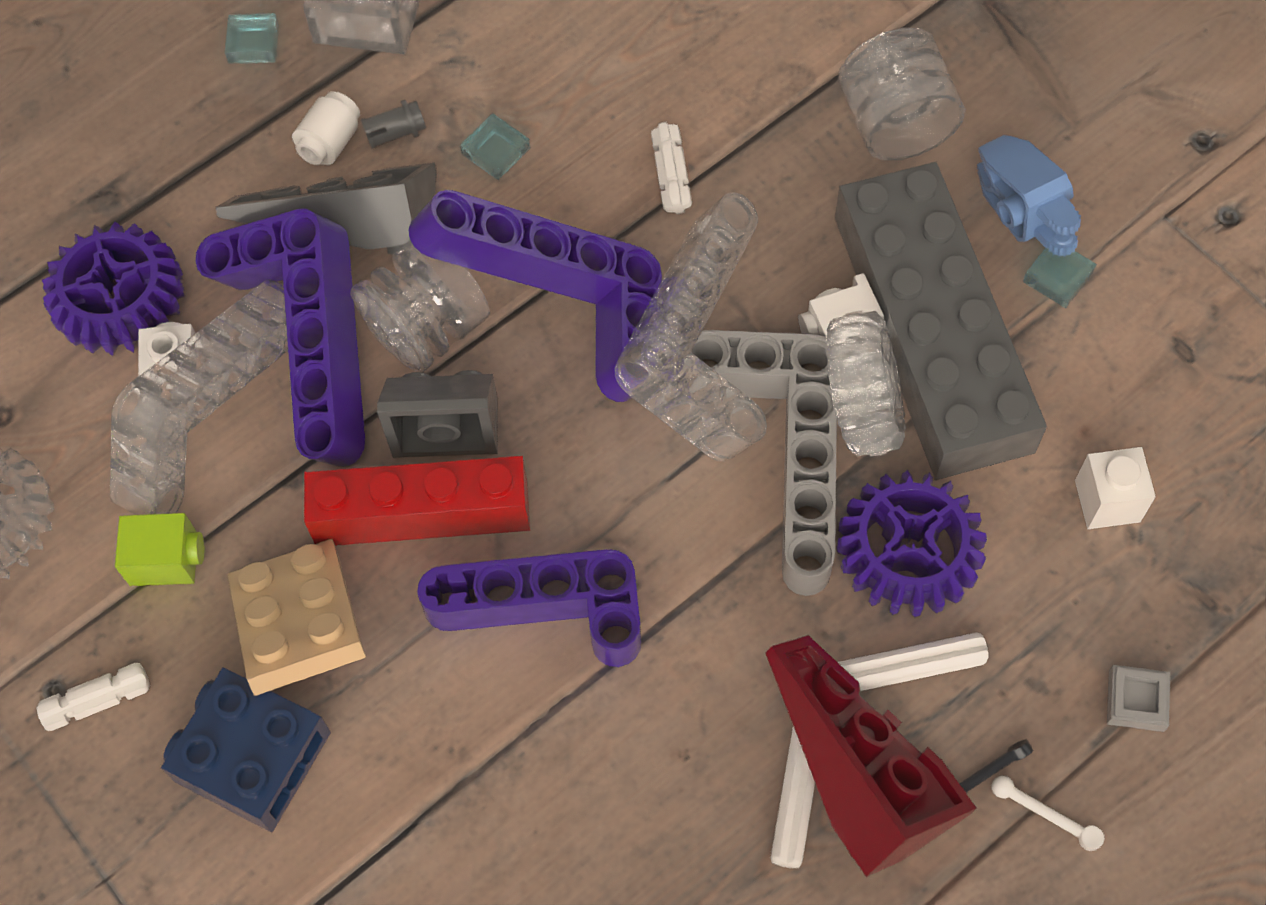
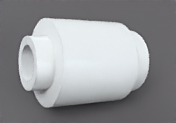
(326, 128)

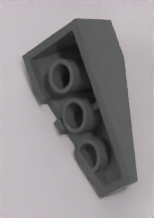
(372, 210)

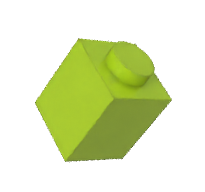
(158, 549)

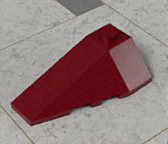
(872, 781)

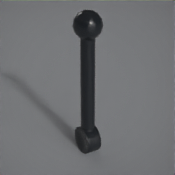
(1015, 752)

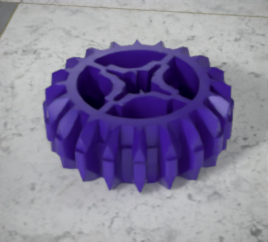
(83, 283)
(889, 509)

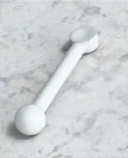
(1089, 837)

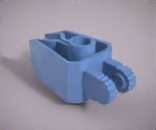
(1029, 193)

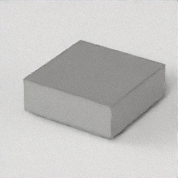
(1138, 698)

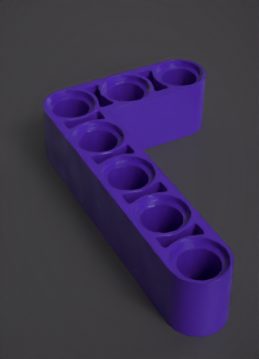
(548, 257)
(320, 320)

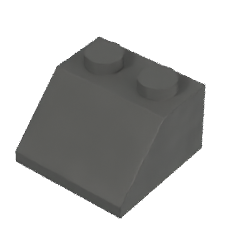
(440, 414)

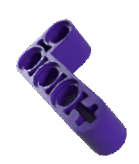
(531, 604)

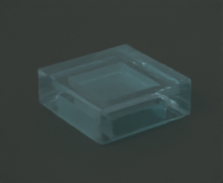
(251, 38)
(495, 146)
(1059, 276)

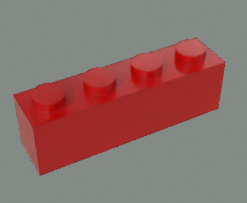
(417, 501)

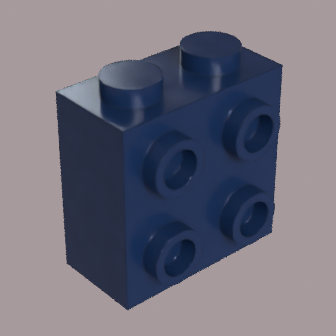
(245, 749)

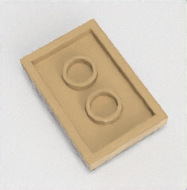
(294, 617)

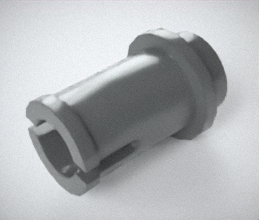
(394, 124)

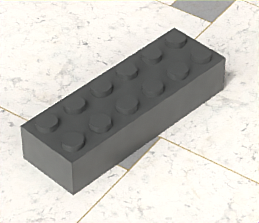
(942, 319)

